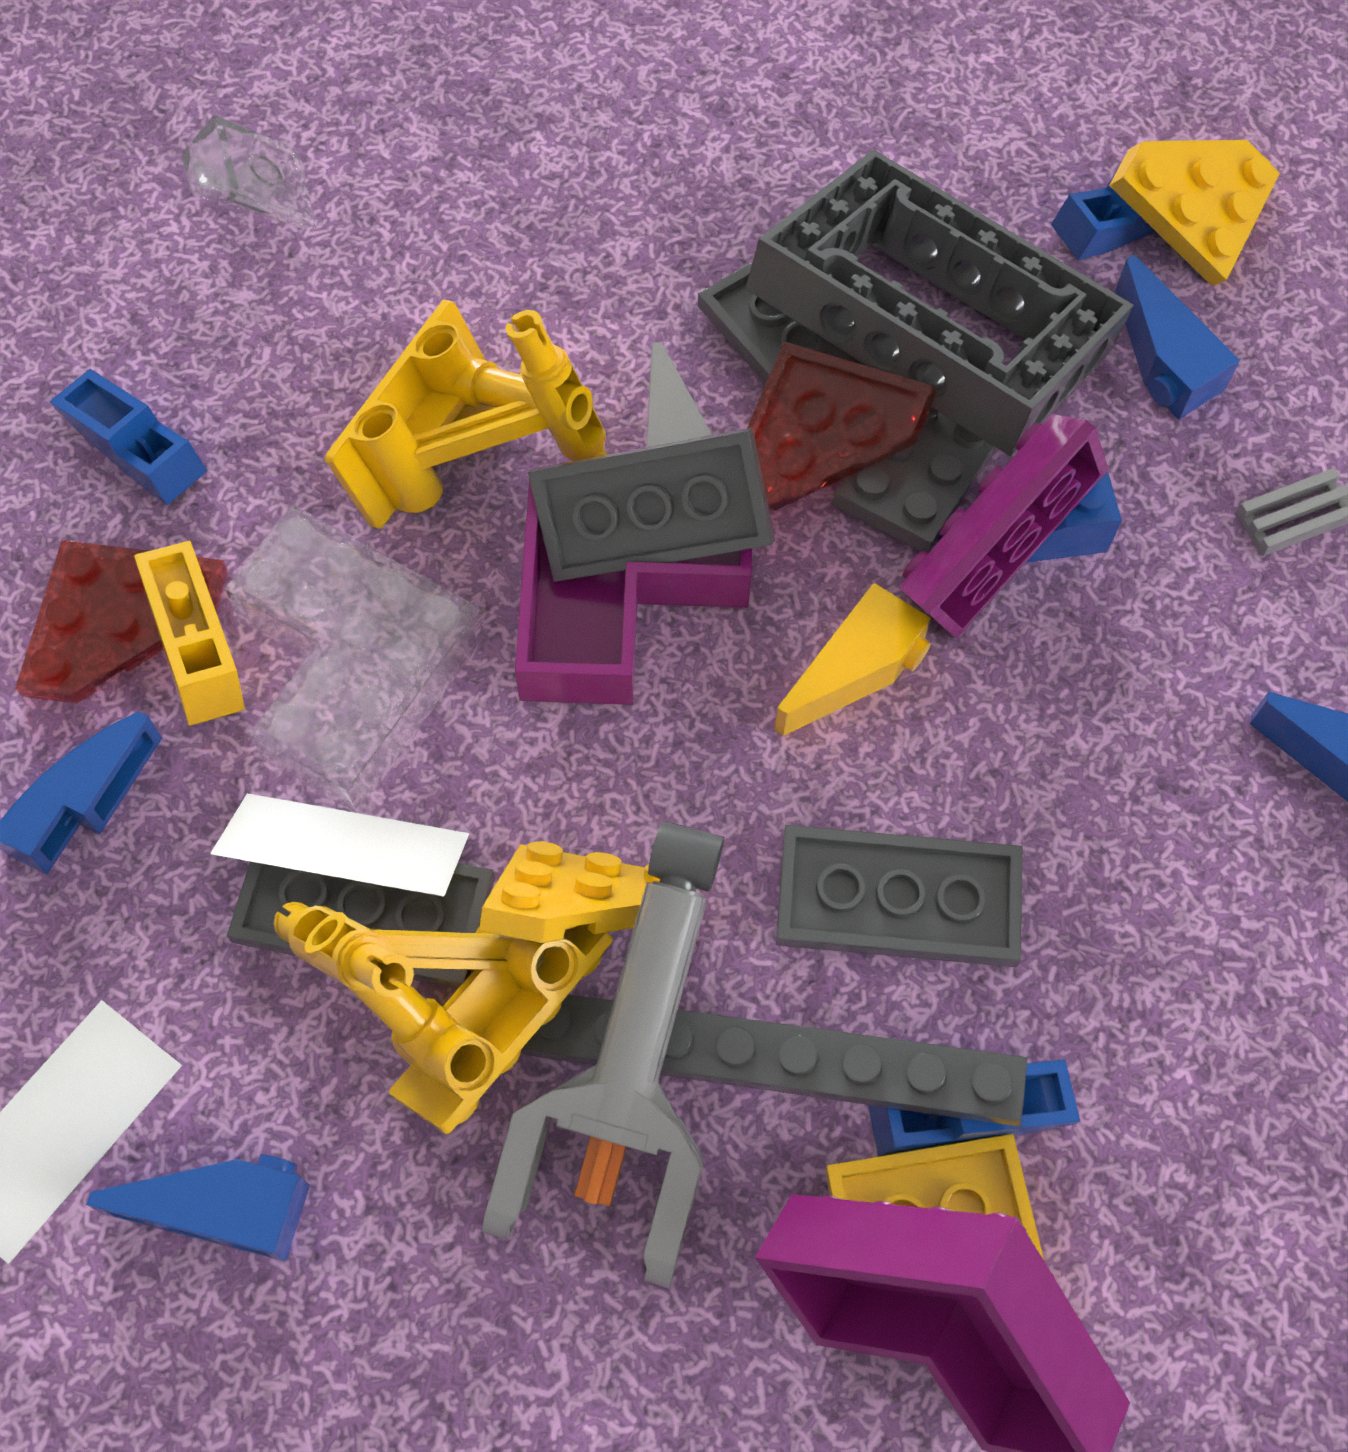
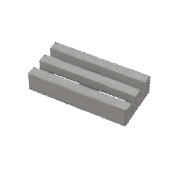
(1323, 481)

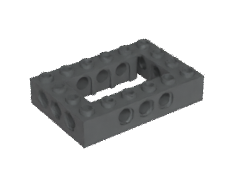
(814, 276)

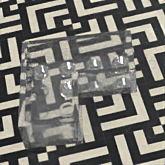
(374, 647)

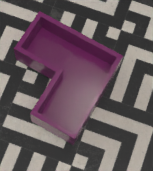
(582, 631)
(962, 1301)

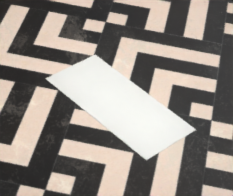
(342, 844)
(72, 1118)

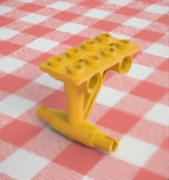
(452, 402)
(483, 1025)

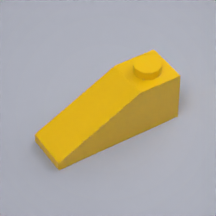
(190, 633)
(859, 659)

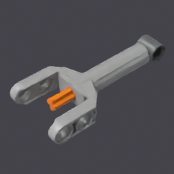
(621, 1095)

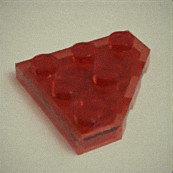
(830, 420)
(95, 621)

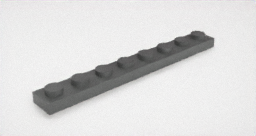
(808, 1062)

